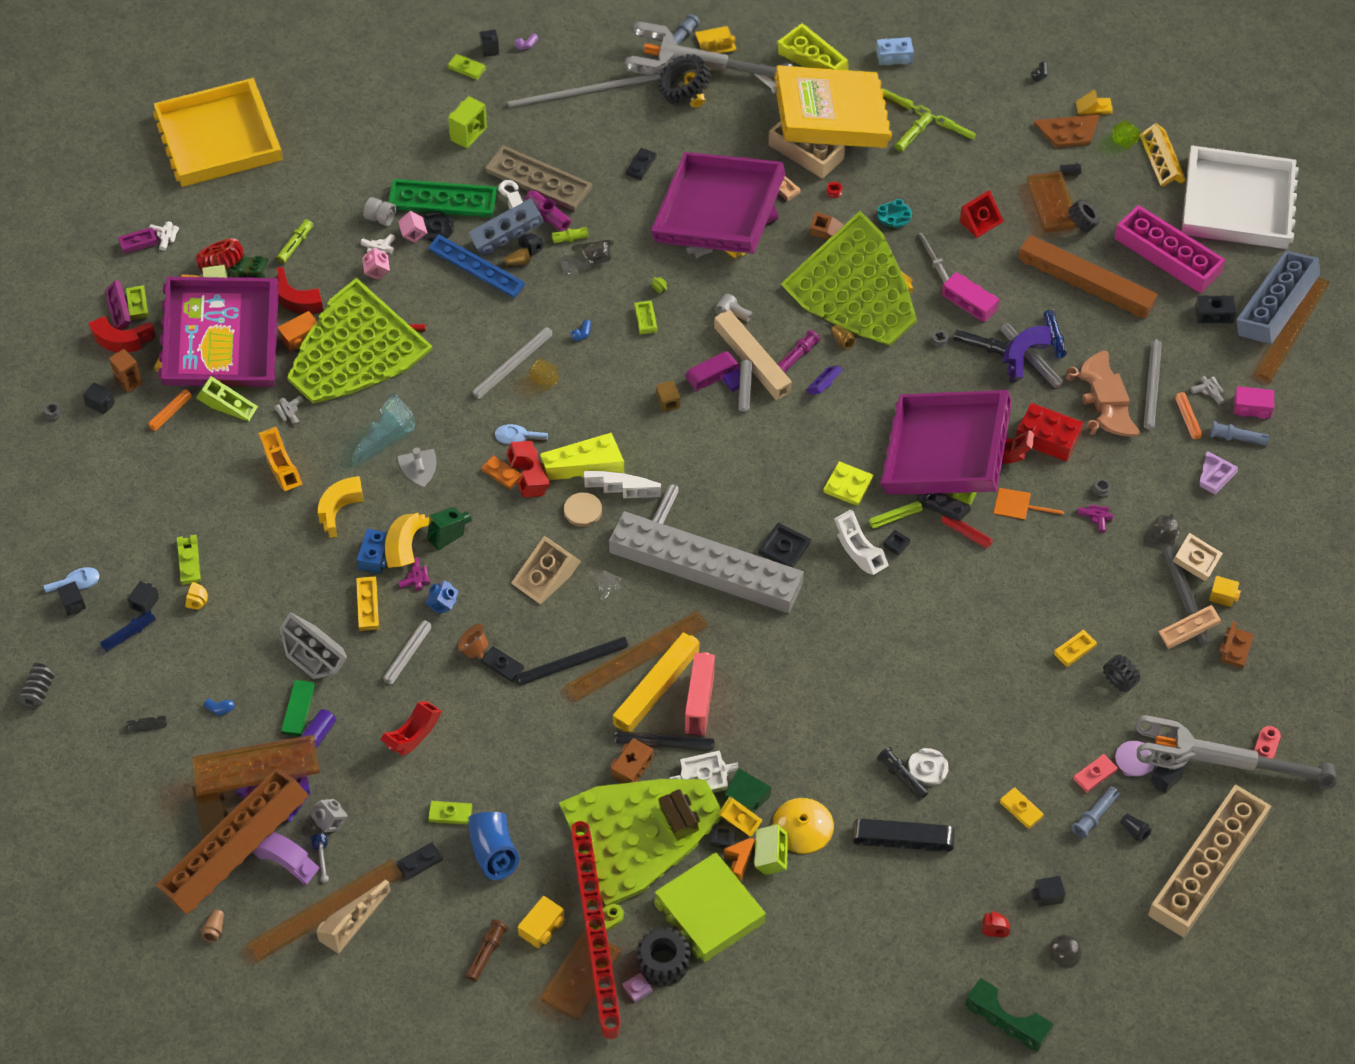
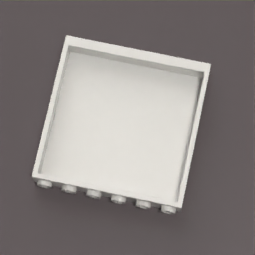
(1240, 197)

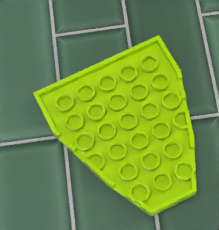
(855, 284)
(354, 346)
(631, 833)

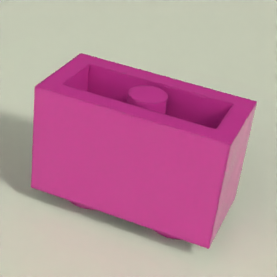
(1253, 402)

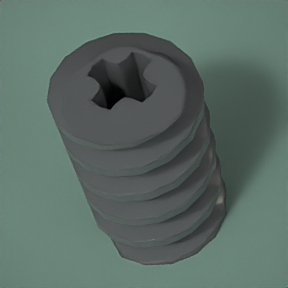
(36, 685)

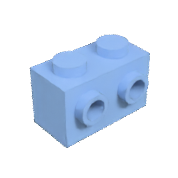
(894, 51)

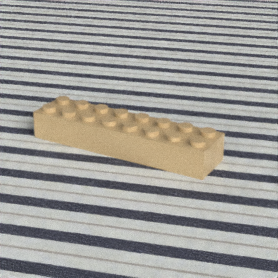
(1209, 861)

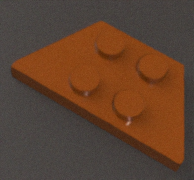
(1069, 130)

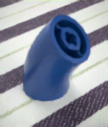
(493, 844)

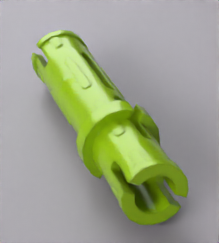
(917, 127)
(305, 227)

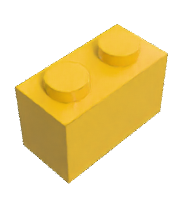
(541, 922)

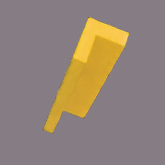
(1165, 148)

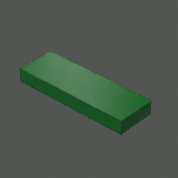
(298, 708)

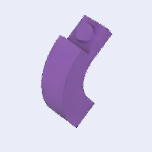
(288, 855)

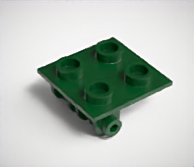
(252, 266)

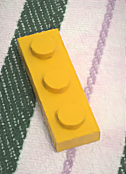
(367, 603)

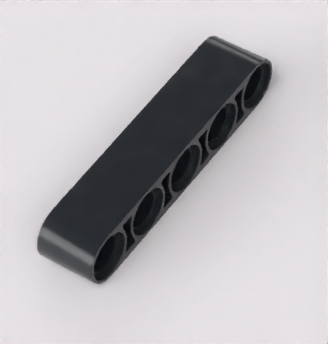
(905, 834)

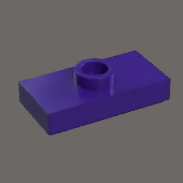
(824, 380)

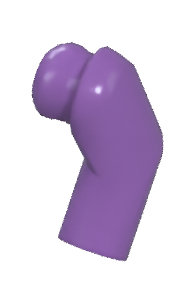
(522, 45)

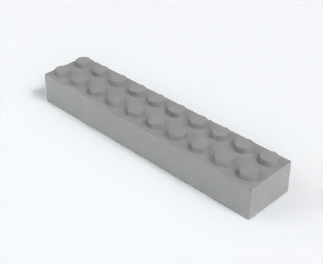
(706, 562)

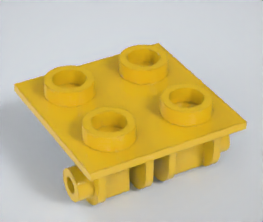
(716, 40)

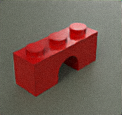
(532, 480)

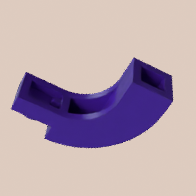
(1033, 337)

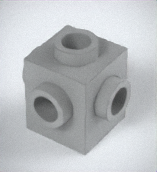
(329, 815)

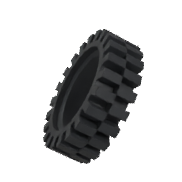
(691, 90)

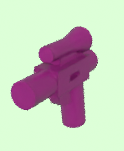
(1098, 515)
(417, 577)

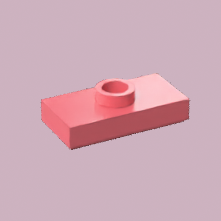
(1095, 773)

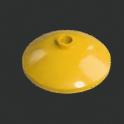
(807, 835)

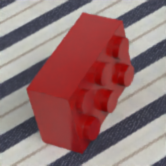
(1053, 431)

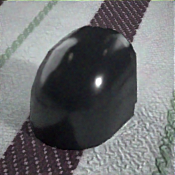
(531, 242)

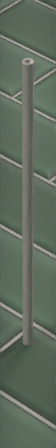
(583, 90)

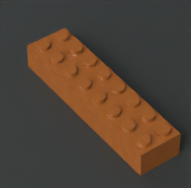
(232, 840)

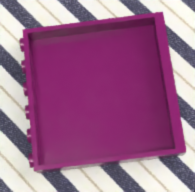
(718, 202)
(947, 442)

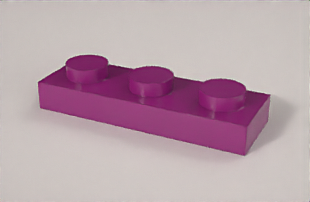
(117, 305)

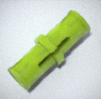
(570, 235)

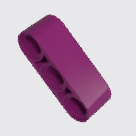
(711, 370)

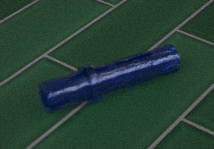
(1057, 339)
(127, 631)

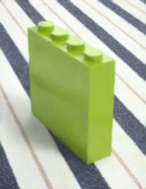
(709, 907)

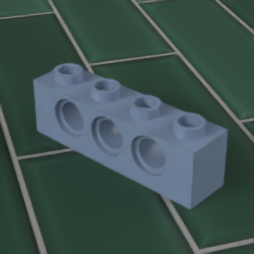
(507, 219)

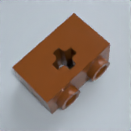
(632, 762)

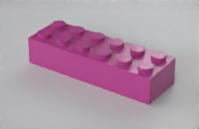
(1169, 249)

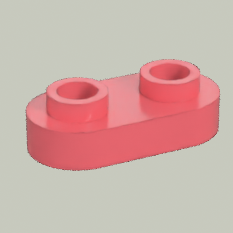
(1267, 742)

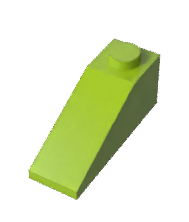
(226, 400)

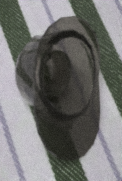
(595, 252)
(1162, 533)

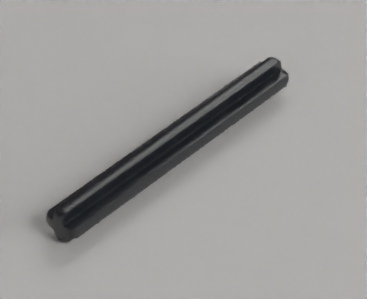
(665, 740)

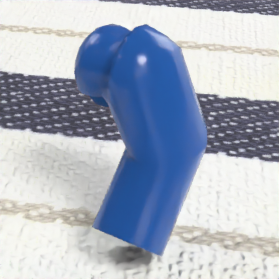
(579, 335)
(219, 708)

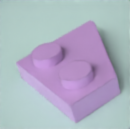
(1216, 473)

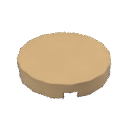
(583, 509)

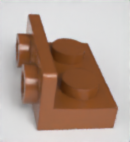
(1237, 646)

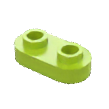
(611, 920)

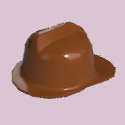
(473, 642)

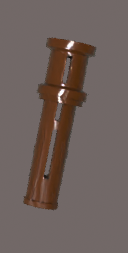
(490, 942)

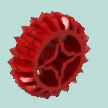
(224, 252)

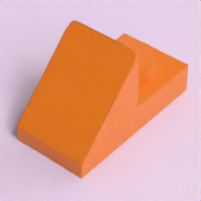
(740, 855)

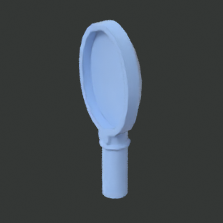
(514, 433)
(83, 577)

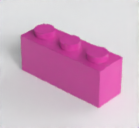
(970, 297)

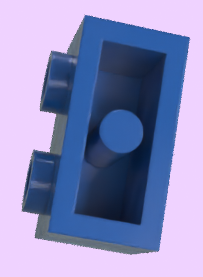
(372, 552)

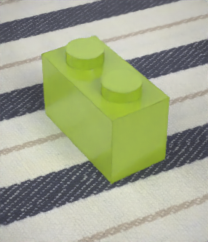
(771, 849)

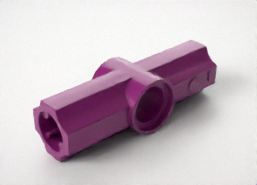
(549, 211)

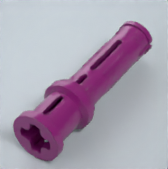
(802, 347)

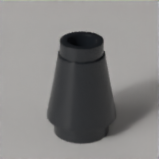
(1137, 828)

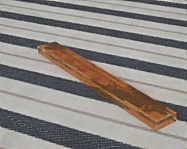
(1287, 337)
(634, 656)
(320, 911)

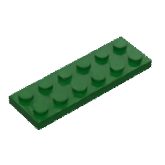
(443, 197)

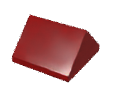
(980, 214)

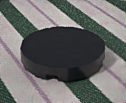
(438, 224)

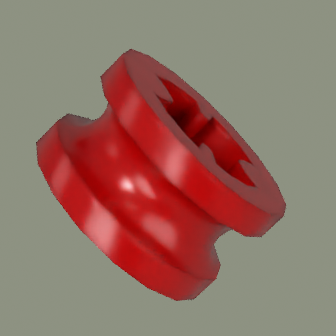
(836, 193)

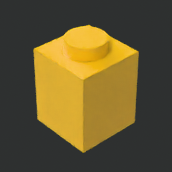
(1224, 591)

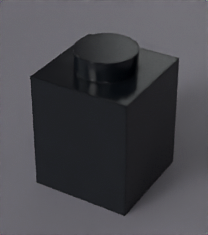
(489, 43)
(99, 398)
(143, 597)
(71, 598)
(1166, 778)
(1048, 891)

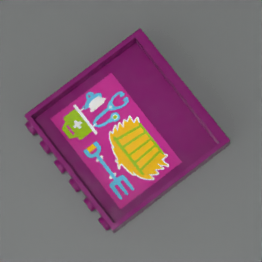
(219, 331)

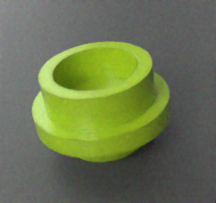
(659, 284)

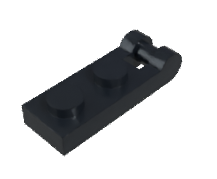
(945, 505)

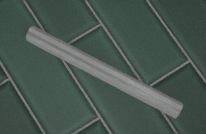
(512, 363)
(1152, 384)

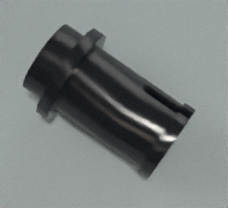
(1070, 169)

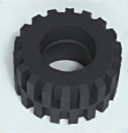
(667, 971)

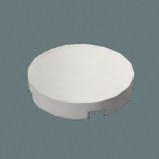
(922, 767)

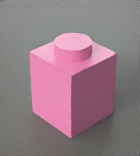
(412, 227)

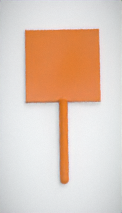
(1016, 503)

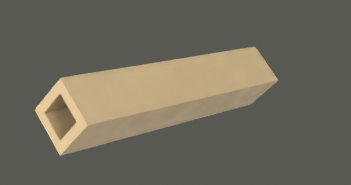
(749, 349)

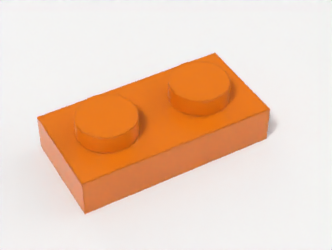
(501, 472)

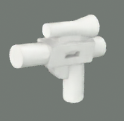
(165, 233)
(381, 245)

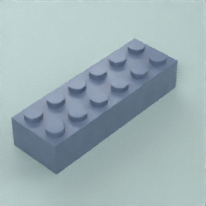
(1278, 297)

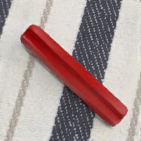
(968, 531)

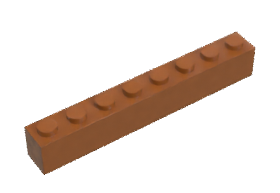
(1088, 276)

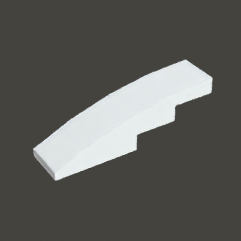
(618, 482)

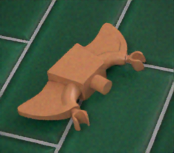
(1107, 394)

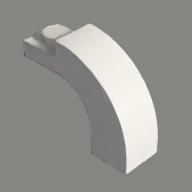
(857, 546)

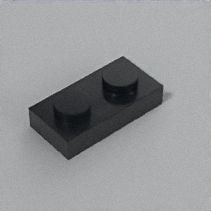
(641, 163)
(419, 861)

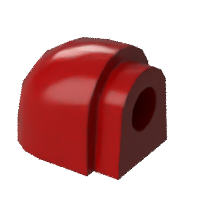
(995, 925)

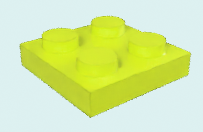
(848, 483)

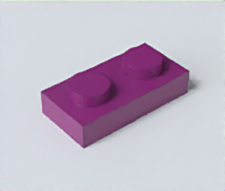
(137, 240)

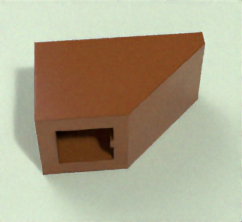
(824, 226)

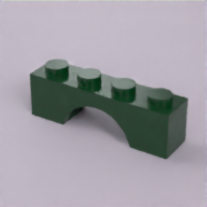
(1030, 1030)

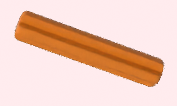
(170, 409)
(1188, 415)

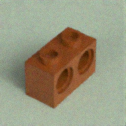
(125, 371)

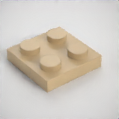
(1197, 557)

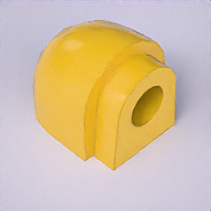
(196, 597)

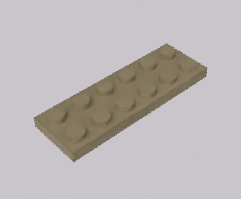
(535, 175)

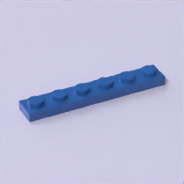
(476, 266)

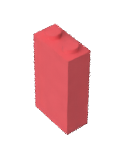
(699, 694)

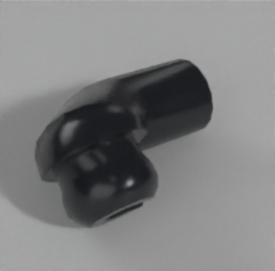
(1041, 73)

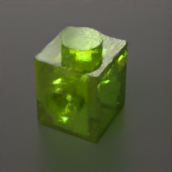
(1125, 134)

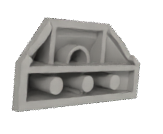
(311, 648)

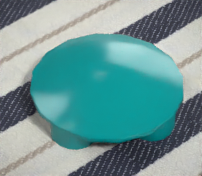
(894, 214)

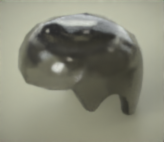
(1065, 951)

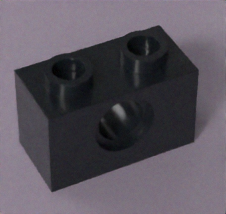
(1215, 309)

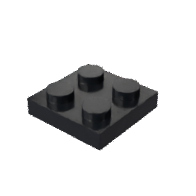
(784, 545)

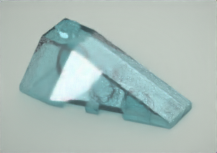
(389, 429)

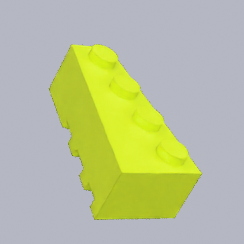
(810, 50)
(588, 455)

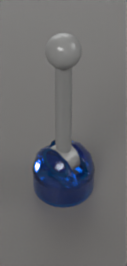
(319, 843)

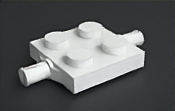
(708, 767)

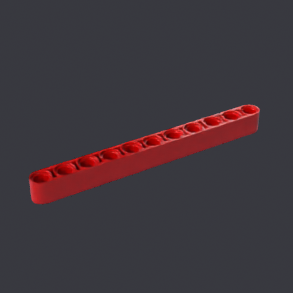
(598, 936)

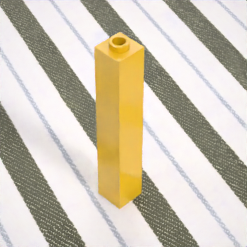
(656, 683)

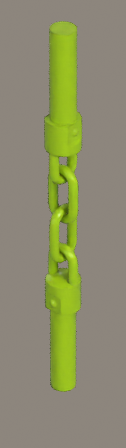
(949, 124)

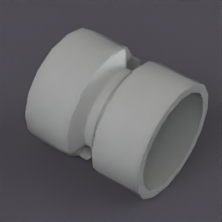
(376, 210)

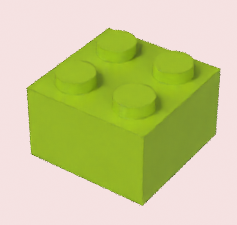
(467, 122)

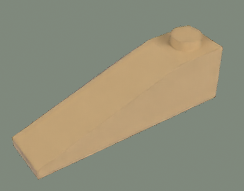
(344, 923)

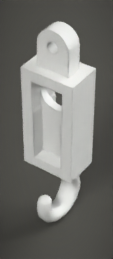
(512, 198)

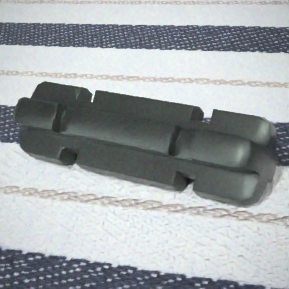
(146, 723)

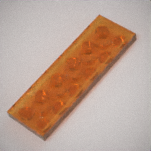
(254, 764)

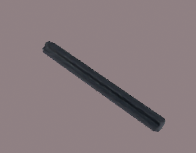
(572, 660)

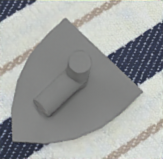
(418, 465)

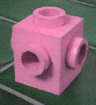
(376, 264)

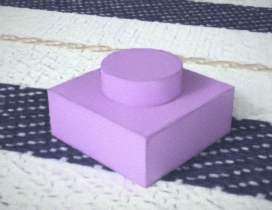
(637, 987)

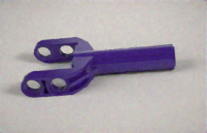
(319, 728)

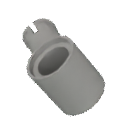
(729, 302)

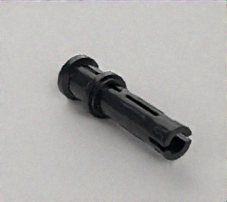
(989, 344)
(897, 765)

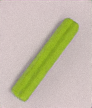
(895, 514)

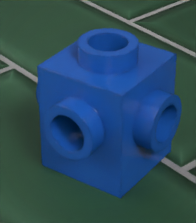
(442, 597)

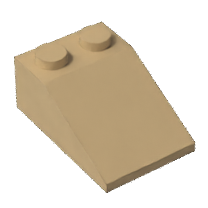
(545, 570)

